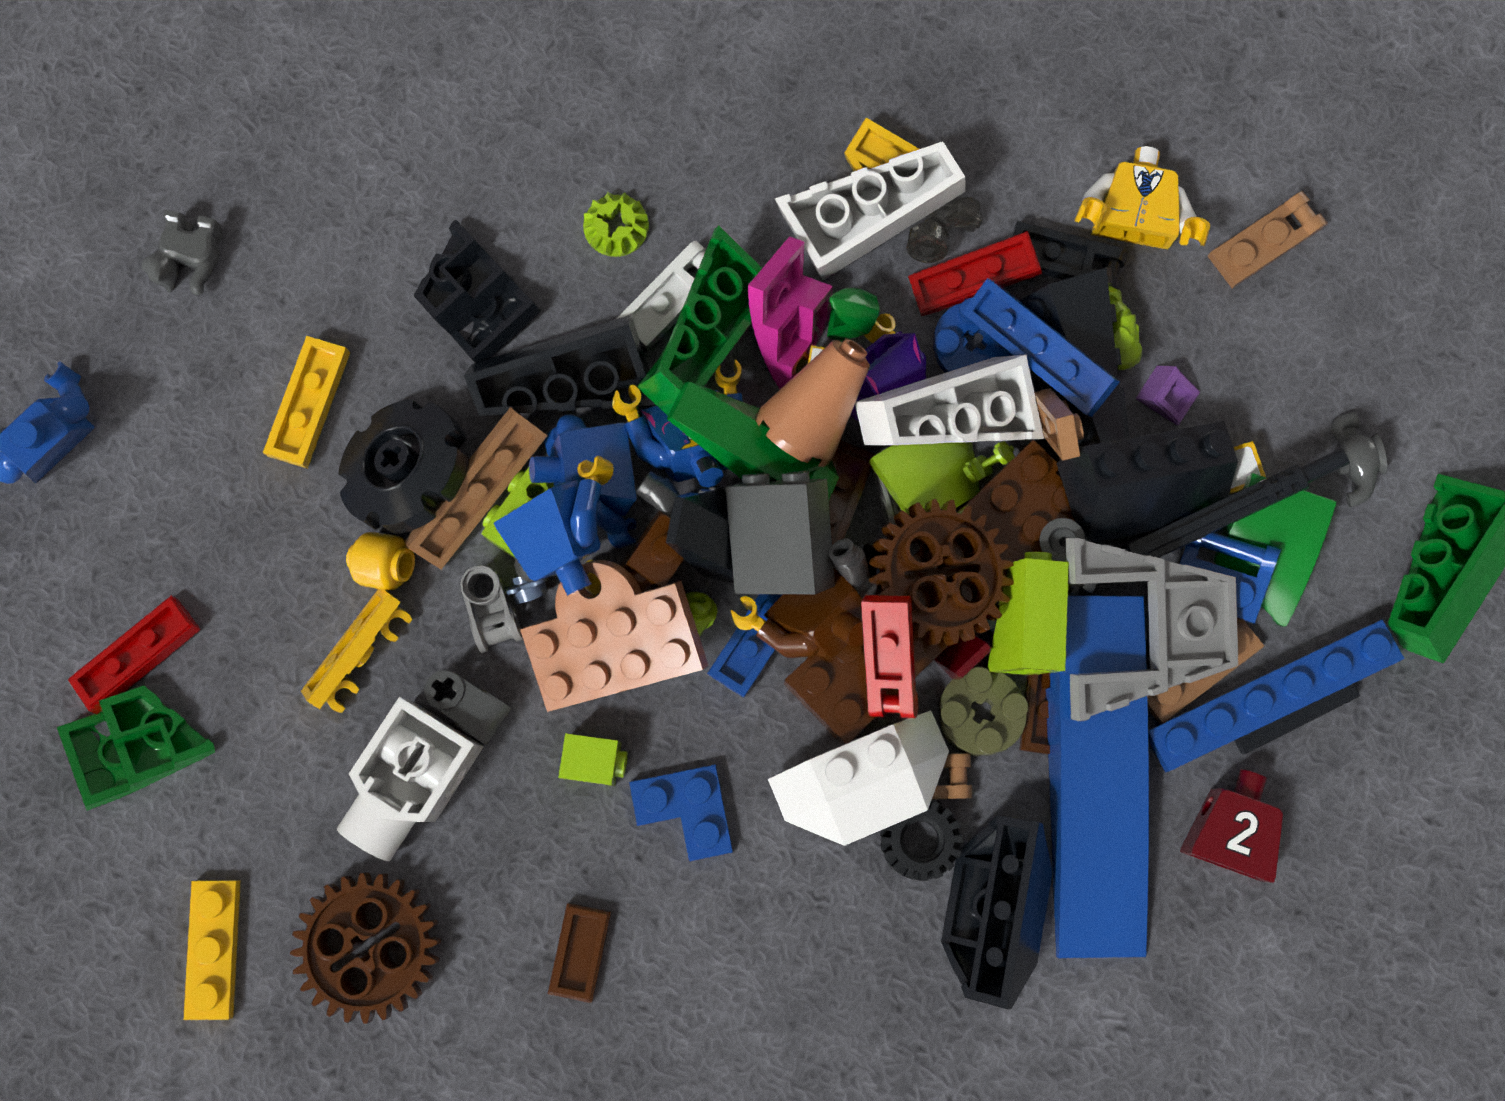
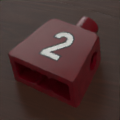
(1238, 830)

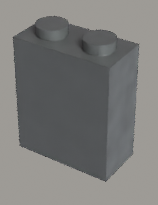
(780, 534)

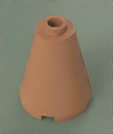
(816, 404)

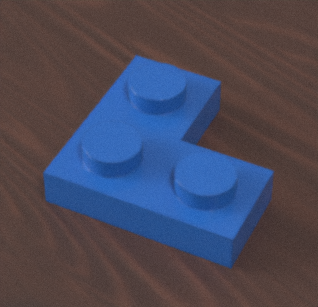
(693, 797)

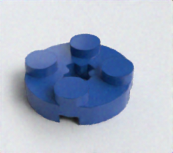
(951, 345)

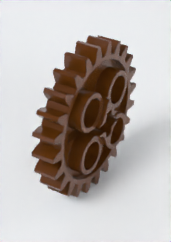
(934, 532)
(386, 980)

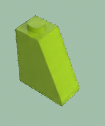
(1034, 621)

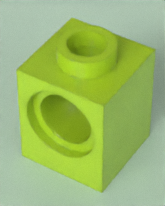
(592, 760)

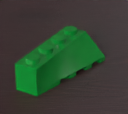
(708, 324)
(1450, 567)

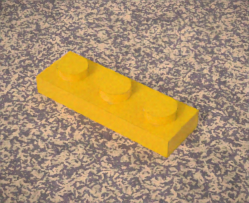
(306, 402)
(212, 950)

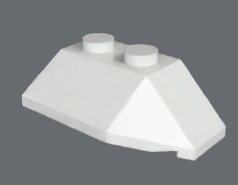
(865, 781)

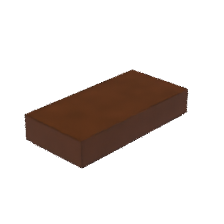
(579, 952)

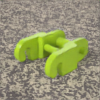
(981, 466)

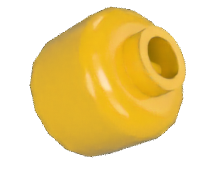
(380, 561)

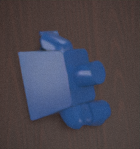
(573, 443)

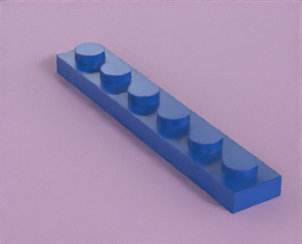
(1274, 696)

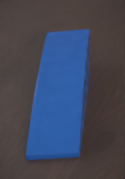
(1100, 789)

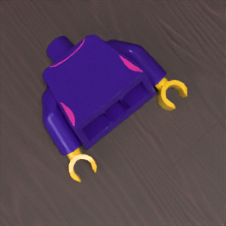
(892, 360)

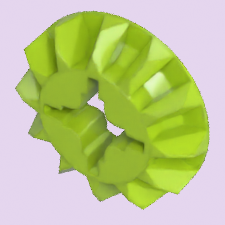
(624, 239)

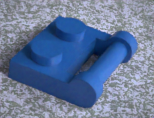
(1249, 589)

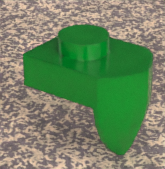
(852, 313)

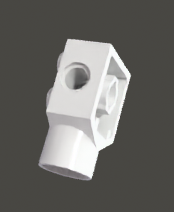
(405, 777)

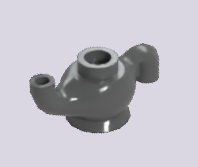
(1365, 455)

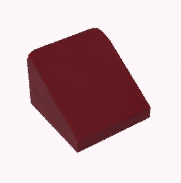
(962, 657)

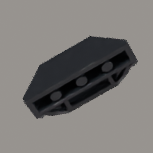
(998, 910)

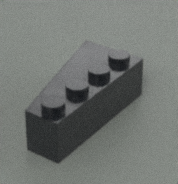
(563, 372)

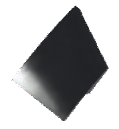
(471, 287)

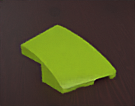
(926, 473)

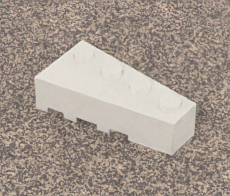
(870, 206)
(964, 405)

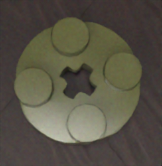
(983, 737)

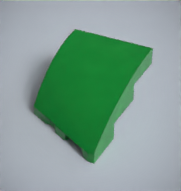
(1295, 527)
(142, 747)

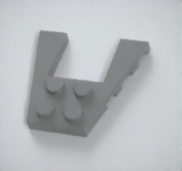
(1188, 625)

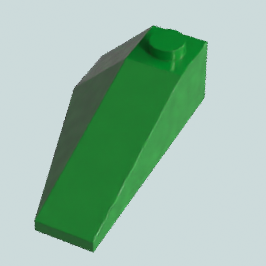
(733, 437)

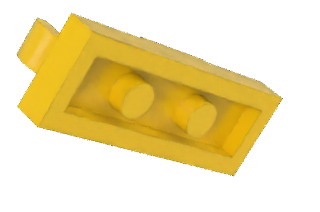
(353, 650)

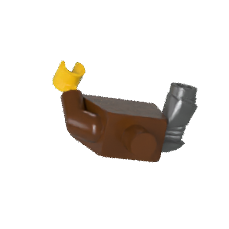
(651, 558)
(817, 622)

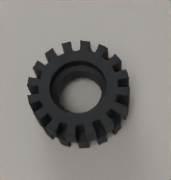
(939, 860)

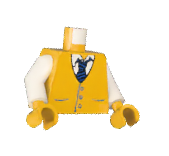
(1142, 205)

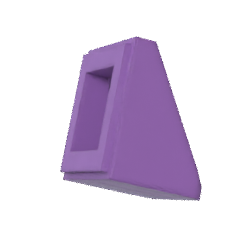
(1168, 393)

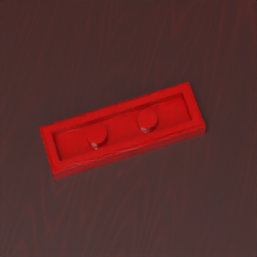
(962, 277)
(134, 653)

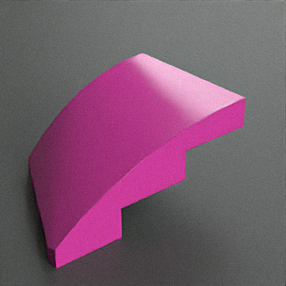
(787, 310)

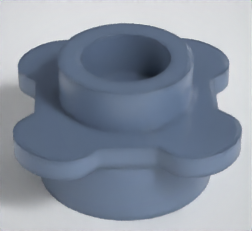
(526, 591)

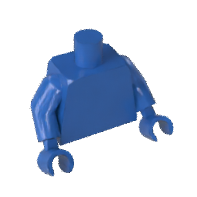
(45, 430)

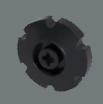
(403, 466)

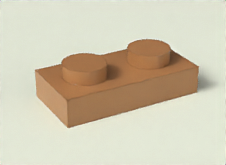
(1059, 424)

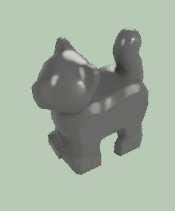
(185, 247)

